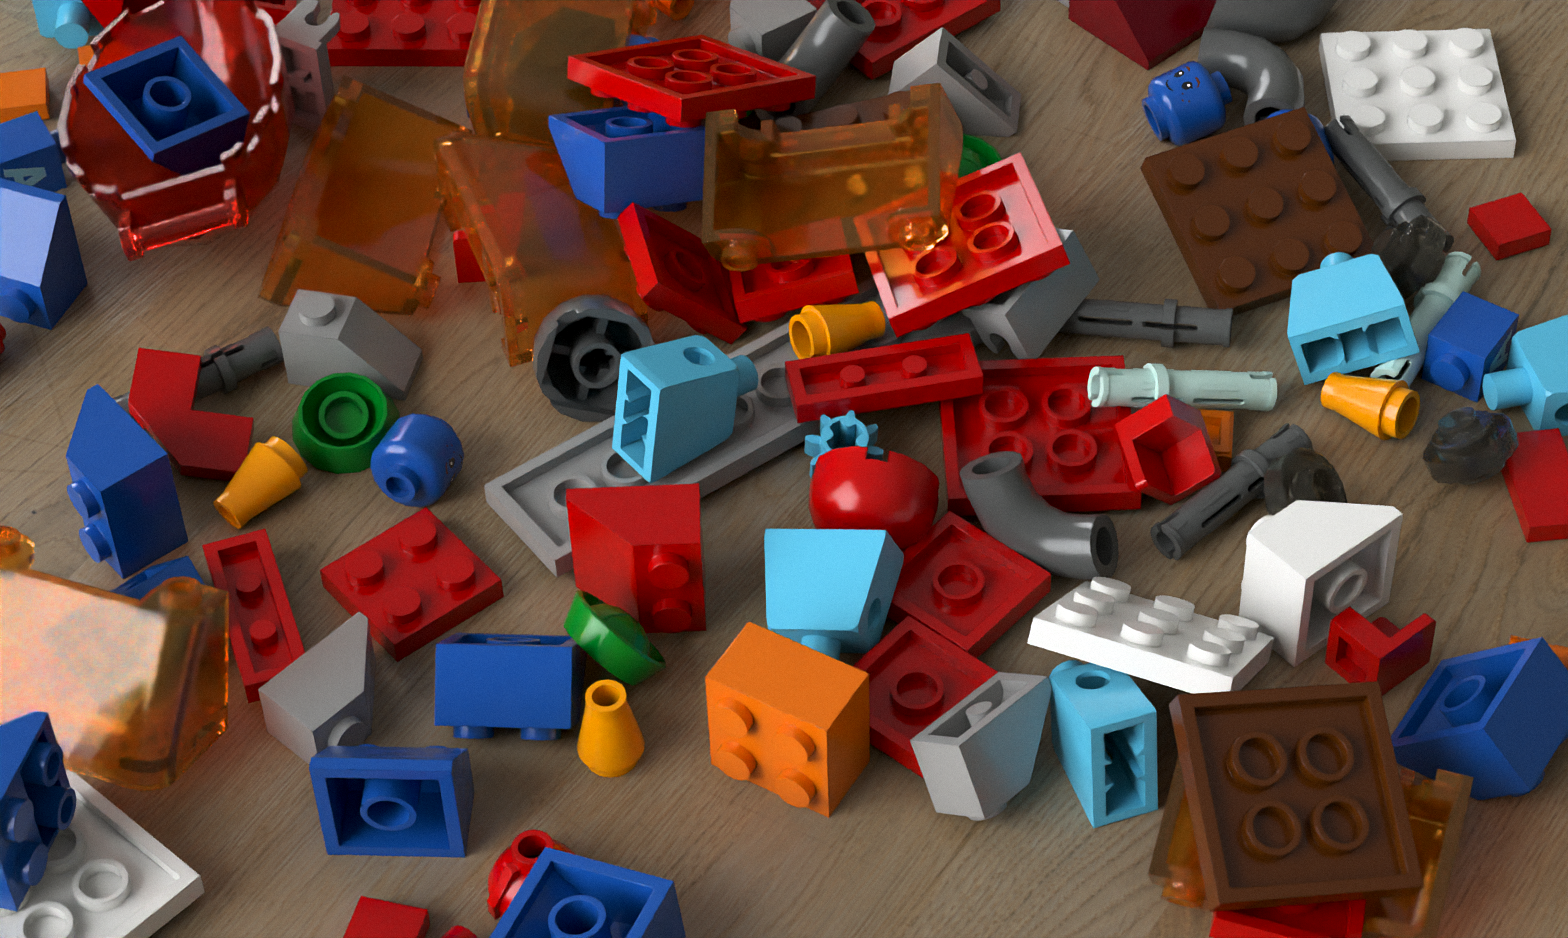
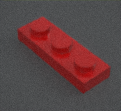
(884, 377)
(259, 611)

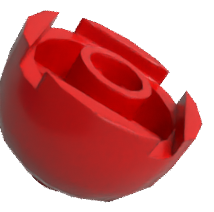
(873, 494)

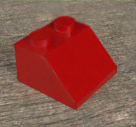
(642, 552)

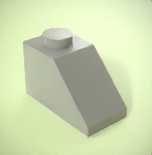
(768, 25)
(977, 93)
(344, 335)
(324, 693)
(984, 746)

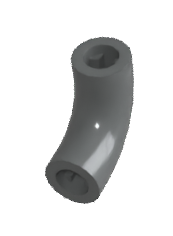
(1255, 69)

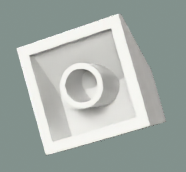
(1313, 566)

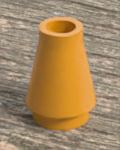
(834, 328)
(1375, 404)
(262, 480)
(609, 733)

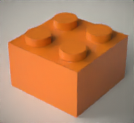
(788, 719)

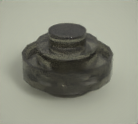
(1412, 253)
(1470, 446)
(1301, 476)

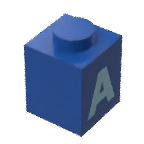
(31, 153)
(1468, 344)

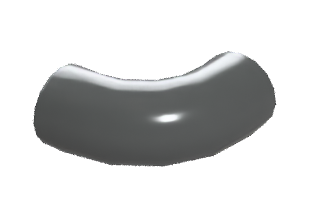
(1272, 19)
(825, 49)
(1029, 525)

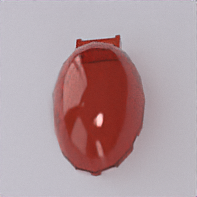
(152, 202)

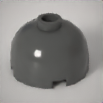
(581, 353)

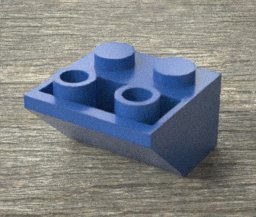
(33, 803)

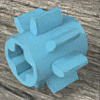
(840, 433)

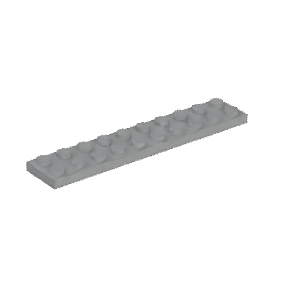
(765, 425)

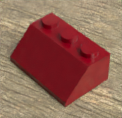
(1143, 28)

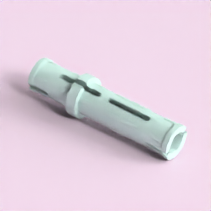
(1430, 307)
(1196, 387)

